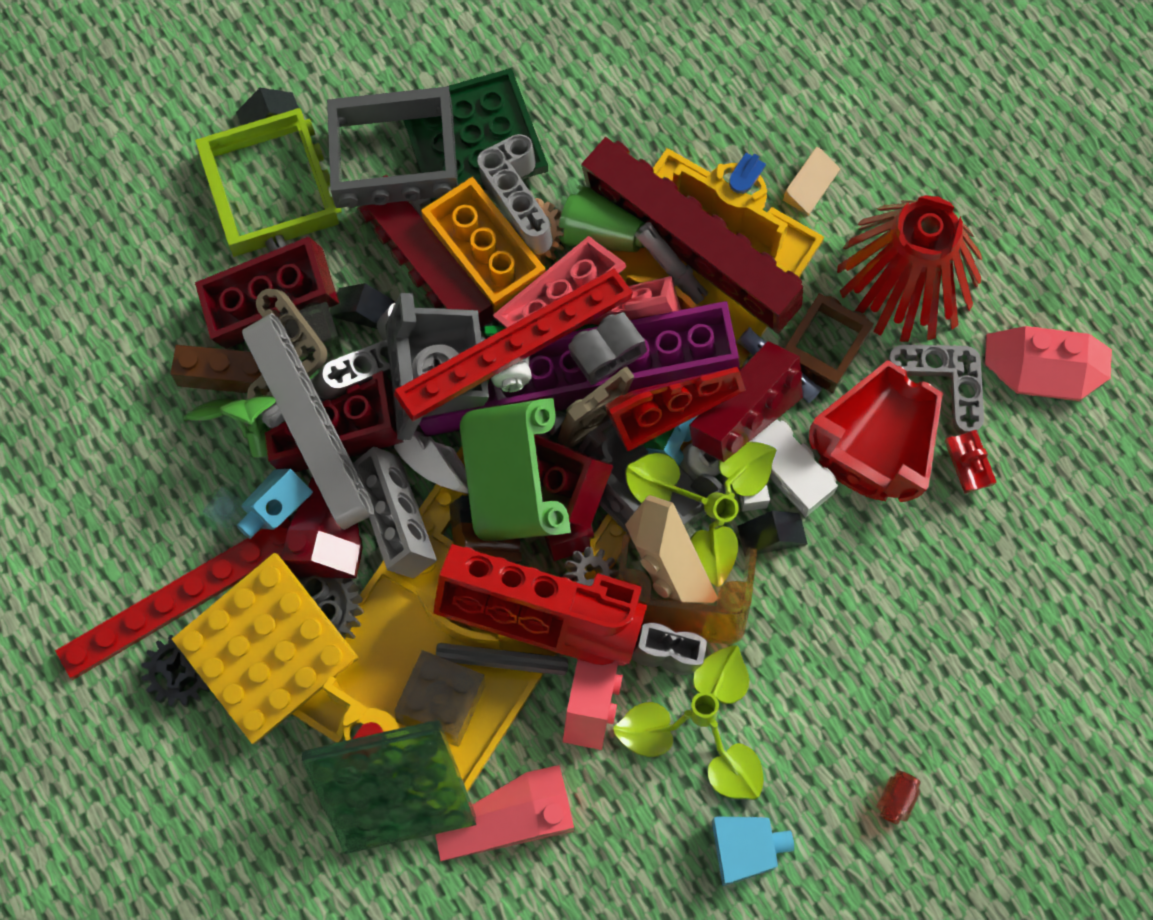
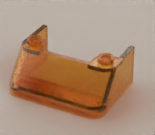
(715, 624)

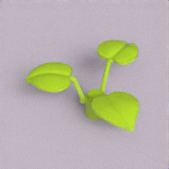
(745, 472)
(721, 679)

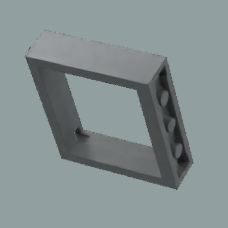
(387, 108)

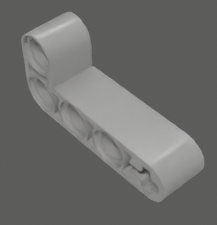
(501, 174)
(366, 359)

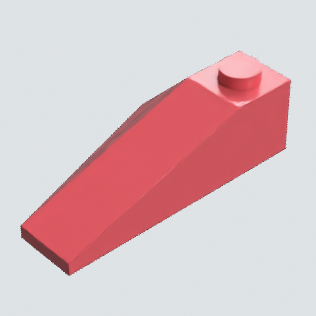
(572, 271)
(647, 300)
(517, 813)

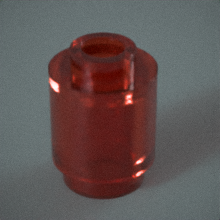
(899, 797)

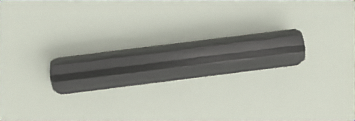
(503, 659)

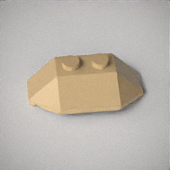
(669, 552)

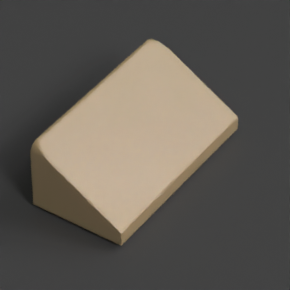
(811, 181)

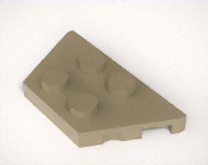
(590, 412)

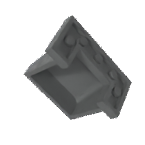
(414, 329)

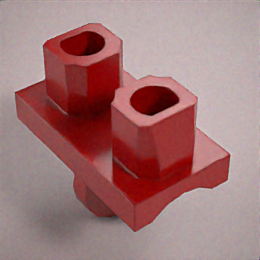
(970, 461)

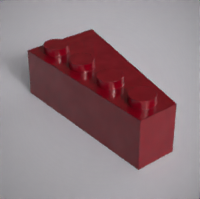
(771, 388)
(360, 417)

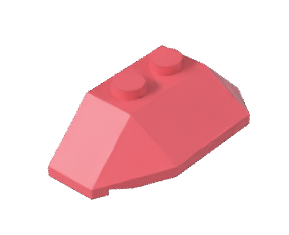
(1048, 362)

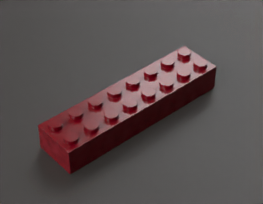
(696, 236)

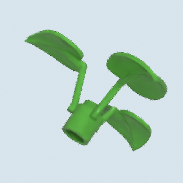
(243, 412)

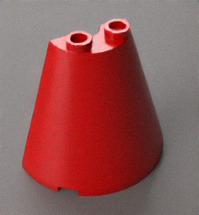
(881, 435)

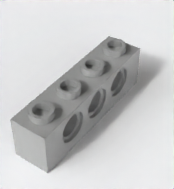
(396, 513)

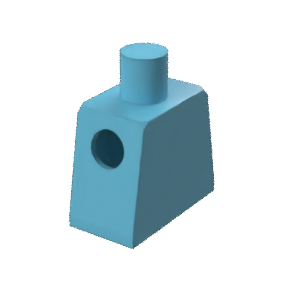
(282, 493)
(747, 846)

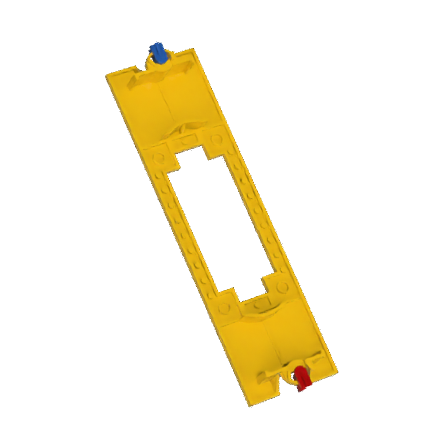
(400, 609)

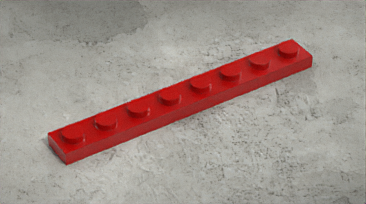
(512, 344)
(170, 602)

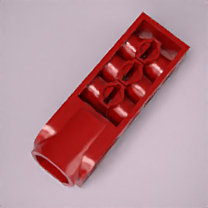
(539, 608)

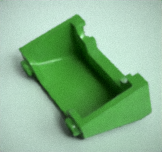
(505, 472)

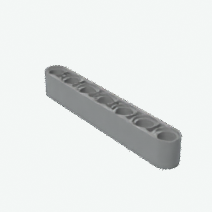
(308, 421)

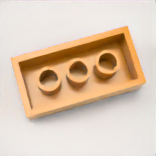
(483, 242)

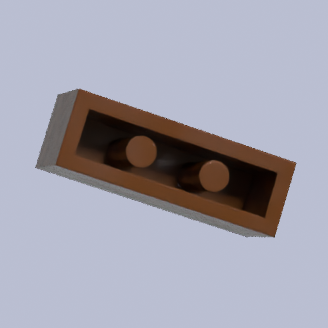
(214, 369)

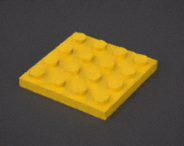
(264, 648)

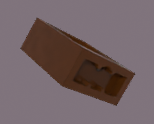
(816, 370)

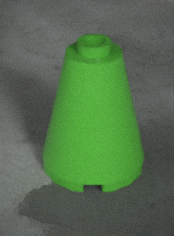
(600, 219)

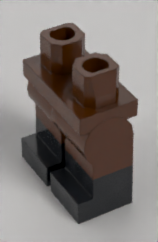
(464, 534)

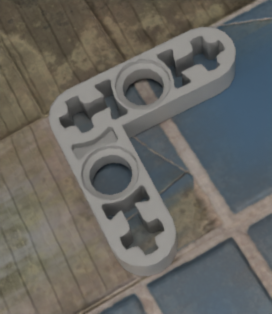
(951, 368)

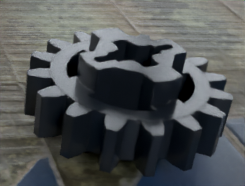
(175, 685)

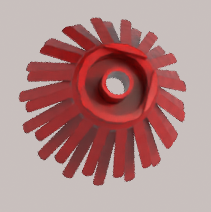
(921, 247)

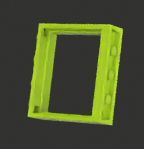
(253, 134)

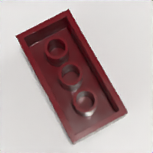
(231, 295)
(571, 479)

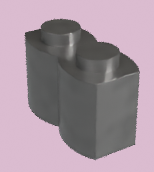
(607, 347)
(676, 652)

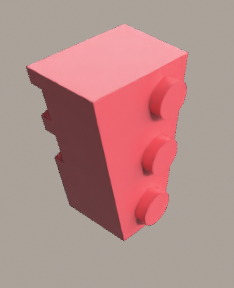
(591, 703)

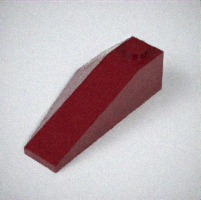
(318, 544)

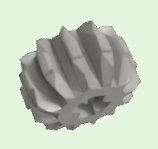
(589, 563)

